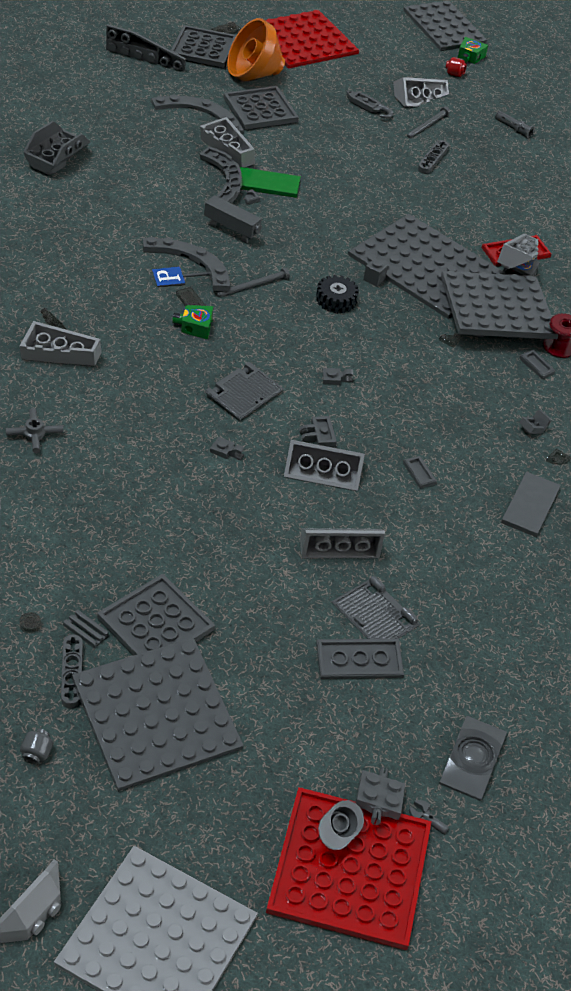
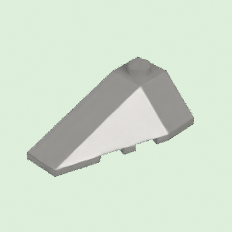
(418, 90)
(518, 251)

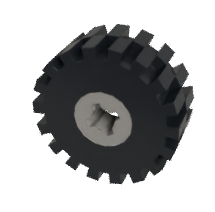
(337, 294)

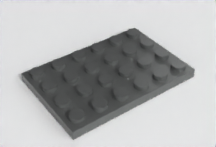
(443, 24)

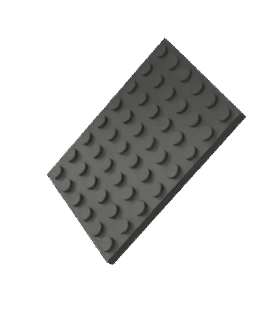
(417, 258)

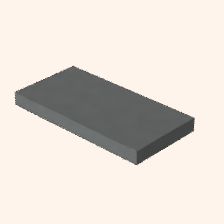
(531, 504)
(359, 658)

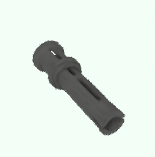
(519, 126)

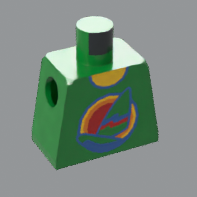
(472, 50)
(195, 320)

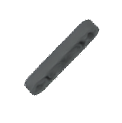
(432, 156)
(68, 670)

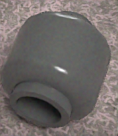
(36, 746)

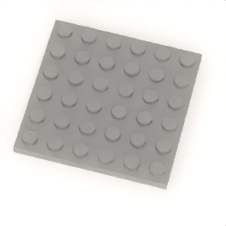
(155, 931)

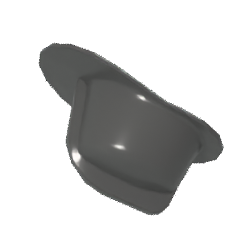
(341, 824)

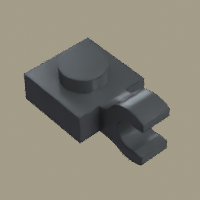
(335, 377)
(226, 448)

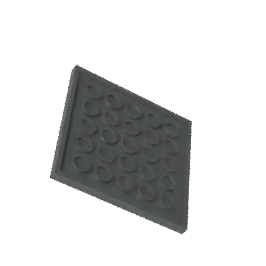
(498, 305)
(156, 713)

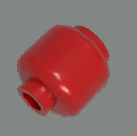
(456, 67)

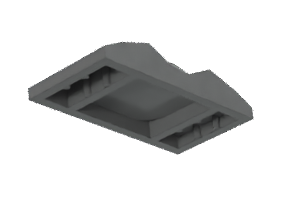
(473, 758)

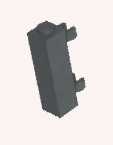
(232, 217)

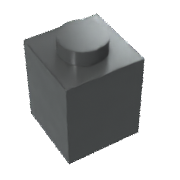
(375, 272)

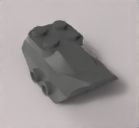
(52, 147)

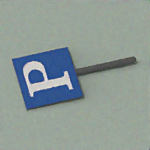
(172, 276)

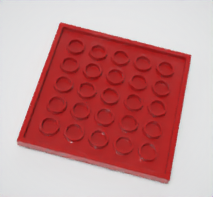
(310, 39)
(356, 890)

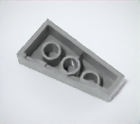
(227, 138)
(59, 346)

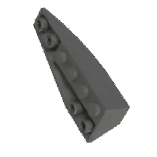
(139, 47)

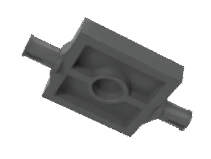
(380, 795)

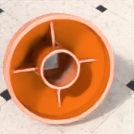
(255, 52)

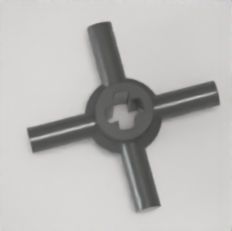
(34, 430)

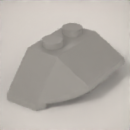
(33, 907)

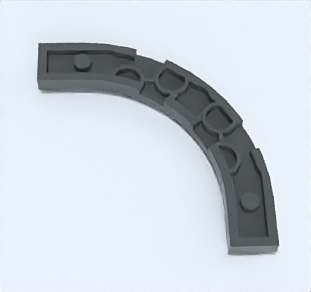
(203, 105)
(229, 167)
(213, 265)

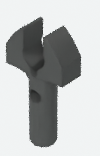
(425, 814)

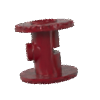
(562, 345)

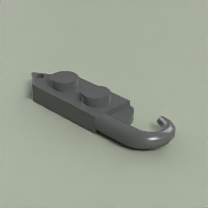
(369, 103)

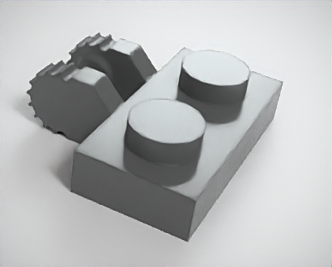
(319, 431)

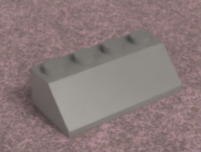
(324, 465)
(341, 543)

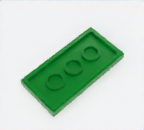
(270, 182)

